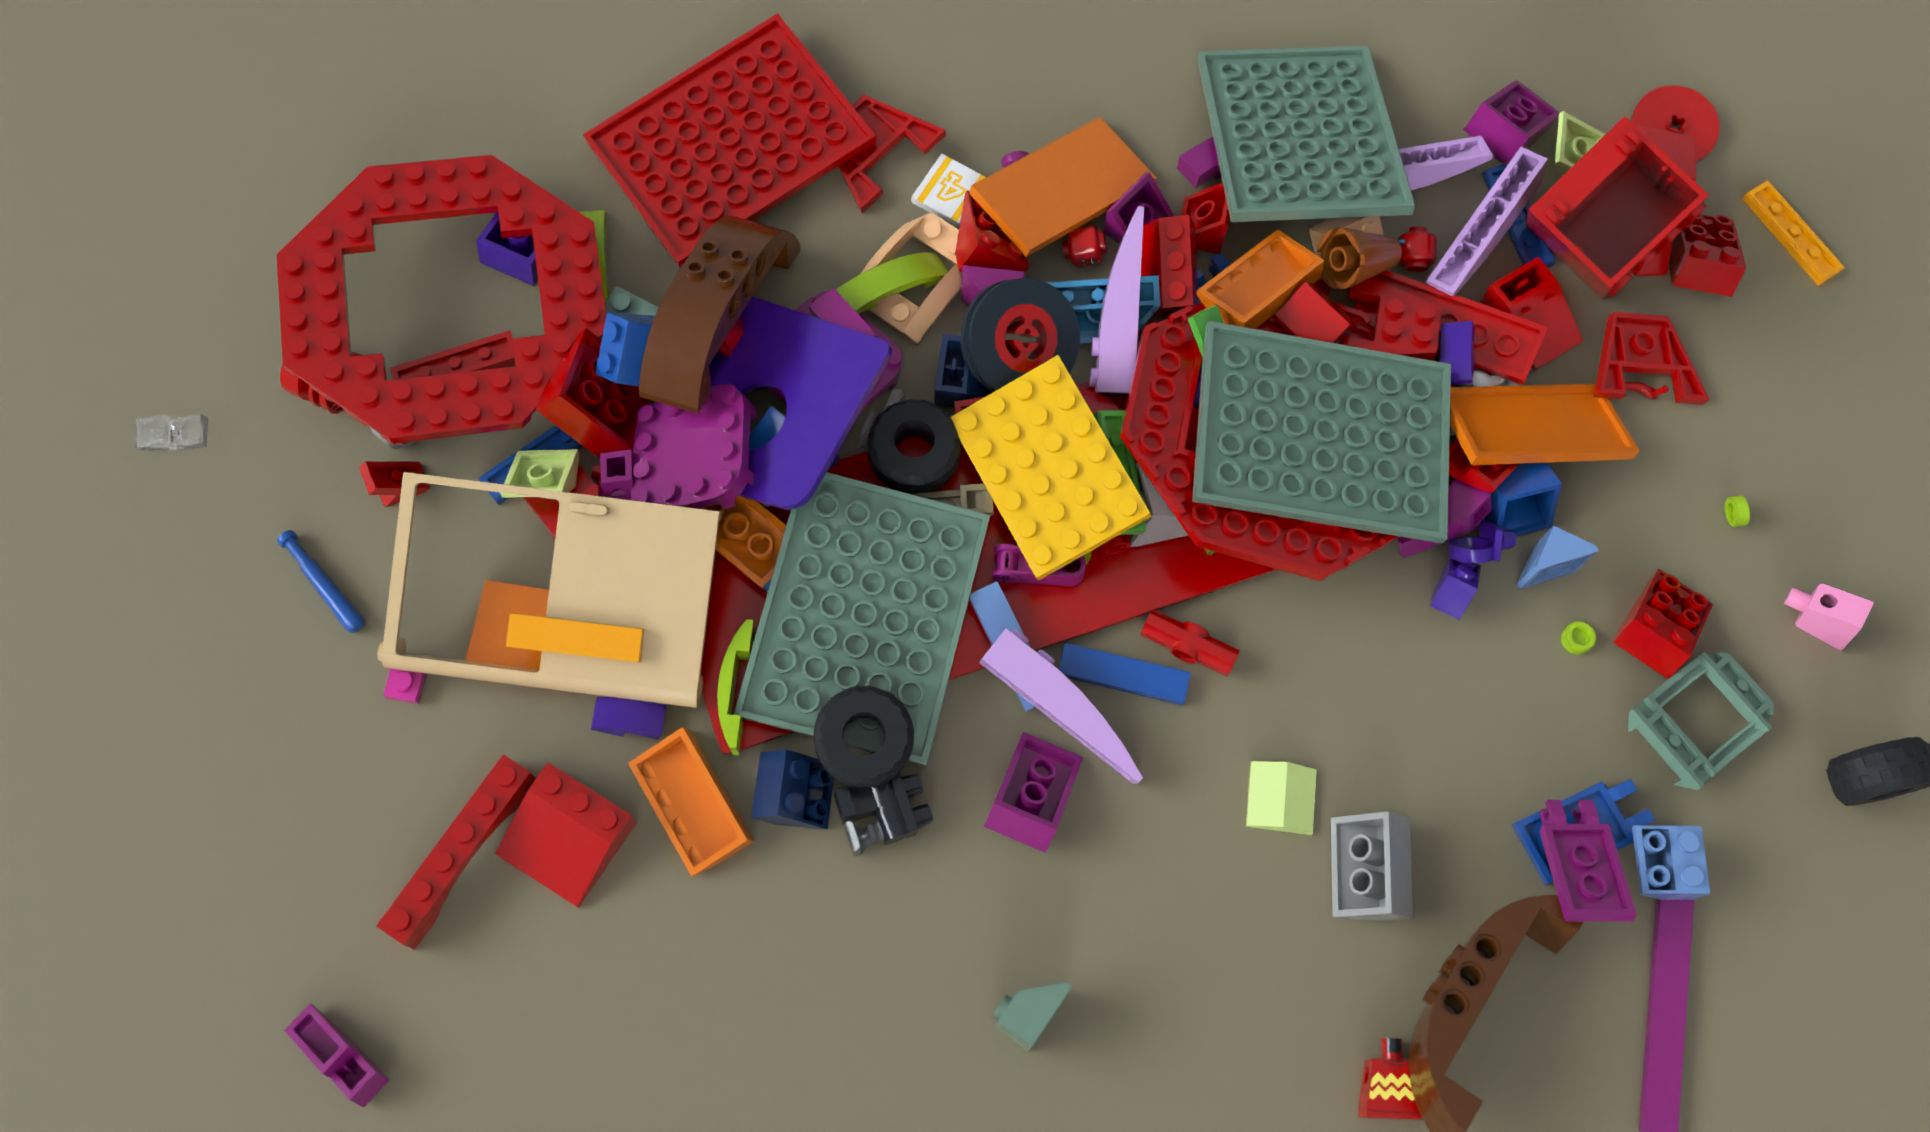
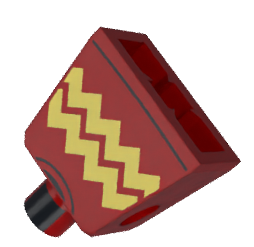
(1387, 1085)

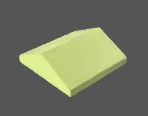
(1573, 141)
(543, 470)
(1281, 797)

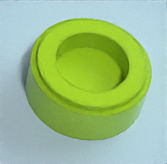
(1737, 511)
(1578, 638)

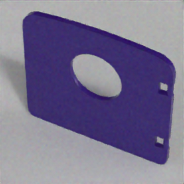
(825, 382)

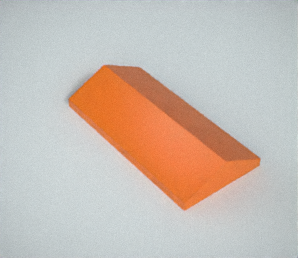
(749, 538)

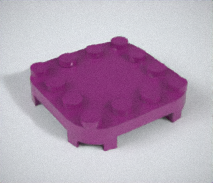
(693, 456)

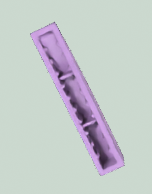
(1442, 160)
(1489, 221)
(1119, 316)
(1058, 698)

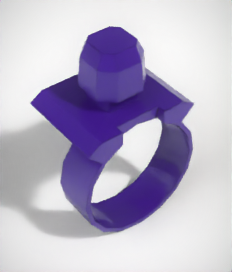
(1482, 549)

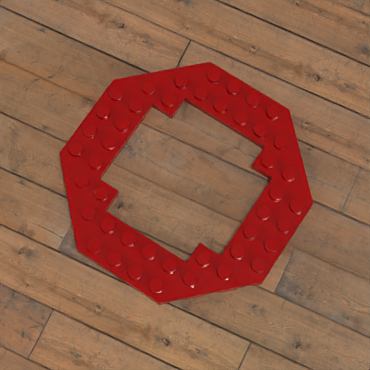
(444, 405)
(1156, 436)

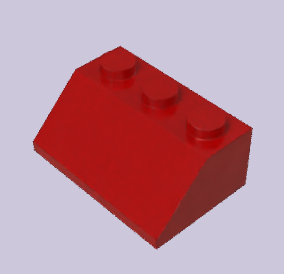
(1172, 255)

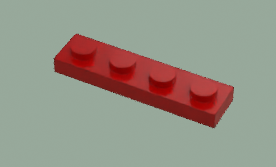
(481, 354)

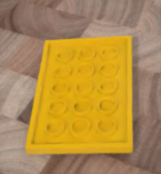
(1049, 468)

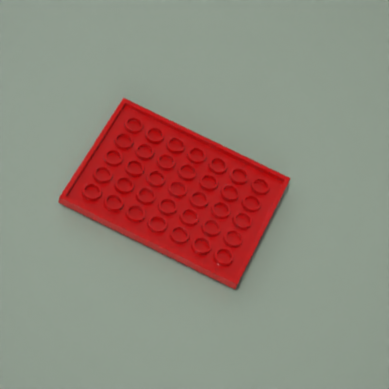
(729, 137)

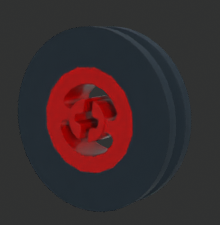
(1037, 312)

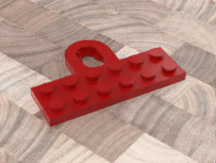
(1502, 341)

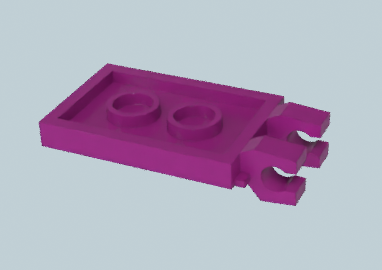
(1585, 865)

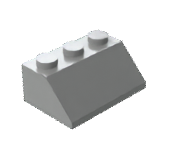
(1371, 867)

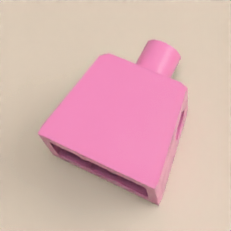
(1829, 613)

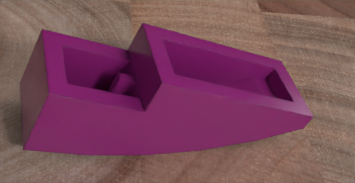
(1200, 163)
(336, 1056)

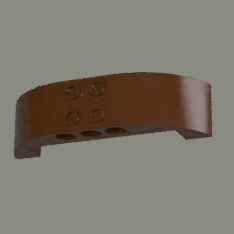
(705, 306)
(1460, 996)

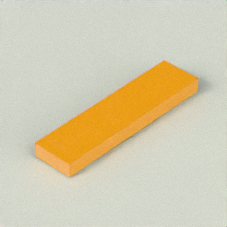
(1793, 233)
(575, 637)

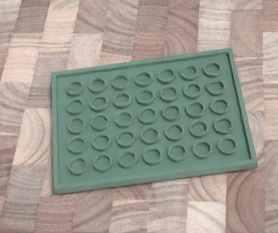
(1303, 134)
(1323, 433)
(863, 597)

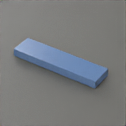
(994, 617)

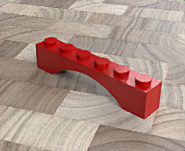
(427, 890)

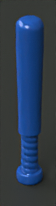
(330, 593)

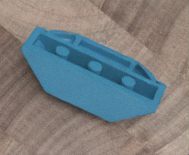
(1087, 300)

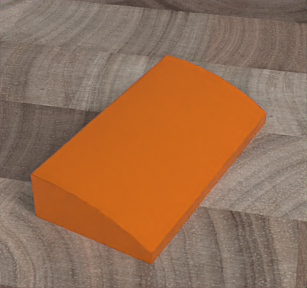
(1261, 281)
(691, 802)

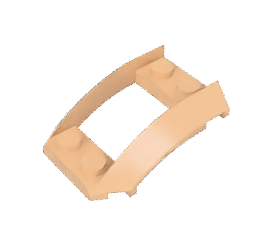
(898, 310)

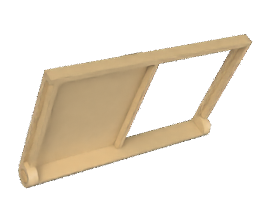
(622, 568)

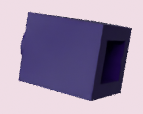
(1456, 587)

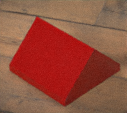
(1210, 217)
(1314, 316)

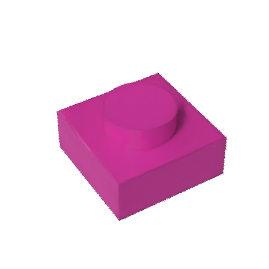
(404, 686)

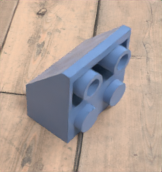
(1671, 862)

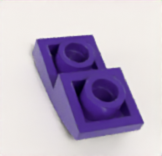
(1457, 350)
(624, 716)

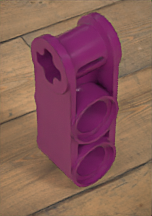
(1020, 571)

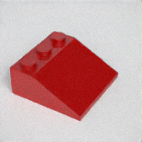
(588, 406)
(564, 834)

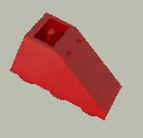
(984, 243)
(1708, 256)
(1536, 296)
(1664, 624)

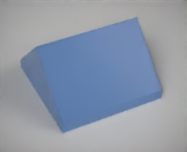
(1555, 556)

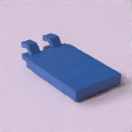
(1608, 813)

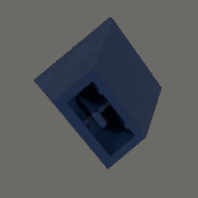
(953, 377)
(792, 790)

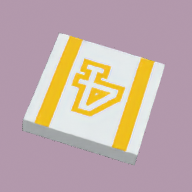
(945, 188)

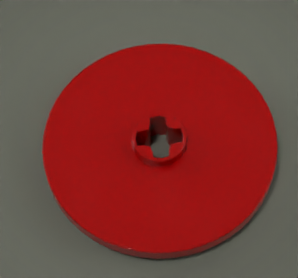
(1681, 107)

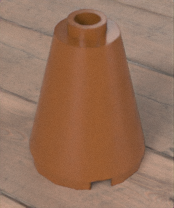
(1355, 256)

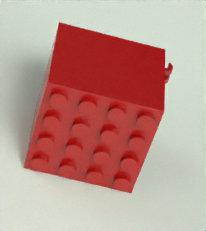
(1616, 209)

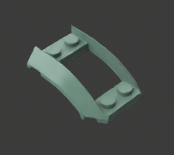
(1672, 742)

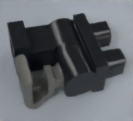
(891, 807)

